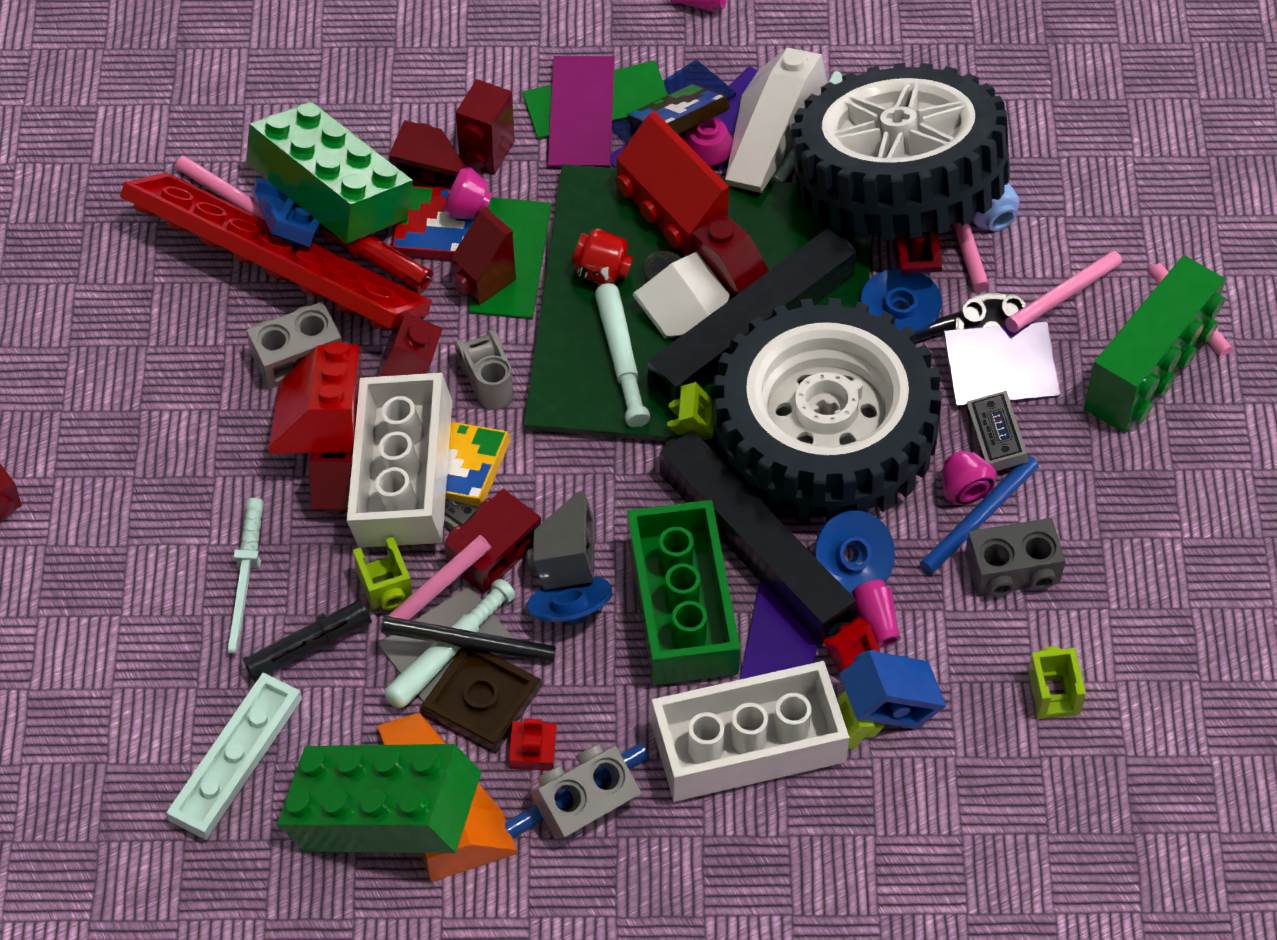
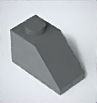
(565, 545)

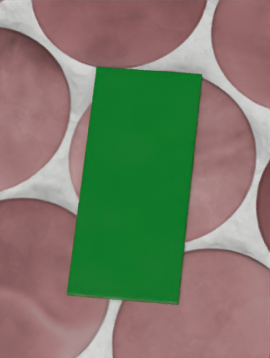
(633, 89)
(529, 225)

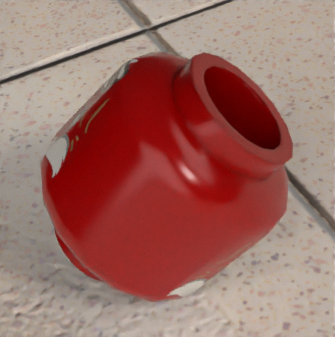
(601, 257)

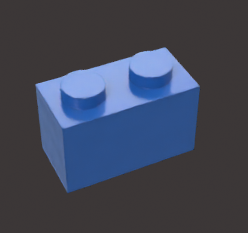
(892, 689)

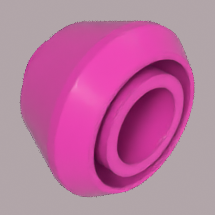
(710, 141)
(467, 195)
(966, 478)

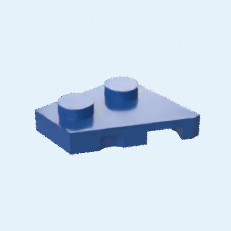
(284, 215)

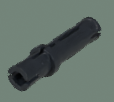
(353, 617)

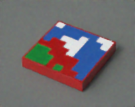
(428, 229)

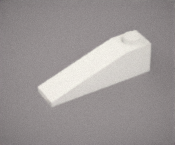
(767, 114)

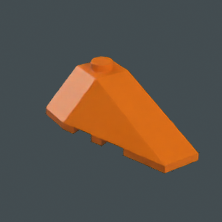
(484, 831)

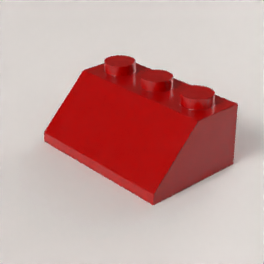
(669, 182)
(318, 402)

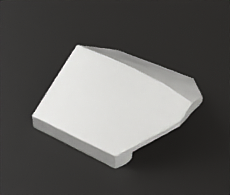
(681, 296)

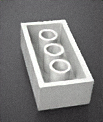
(400, 460)
(749, 731)

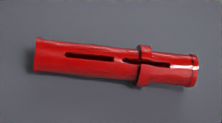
(387, 259)

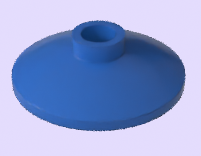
(908, 297)
(870, 543)
(569, 603)

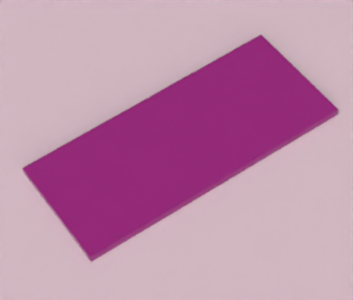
(581, 111)

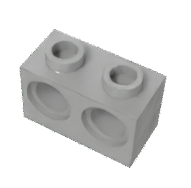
(292, 340)
(588, 799)

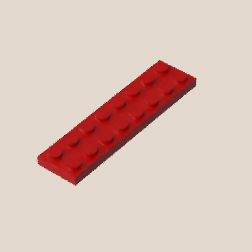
(250, 240)

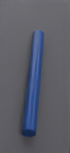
(978, 515)
(564, 798)

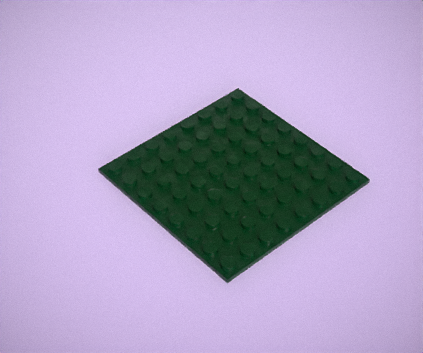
(572, 366)

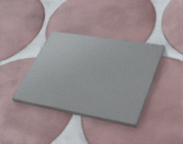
(404, 650)

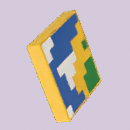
(473, 461)

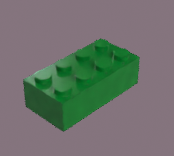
(328, 172)
(1155, 345)
(682, 592)
(380, 798)

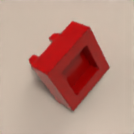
(850, 642)
(532, 745)

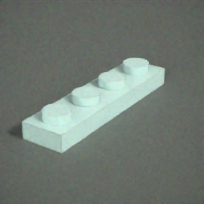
(234, 756)

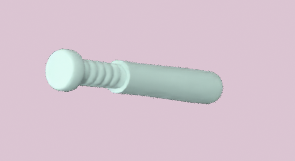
(620, 347)
(432, 661)

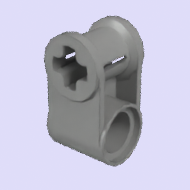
(486, 369)

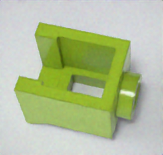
(388, 593)
(1056, 664)

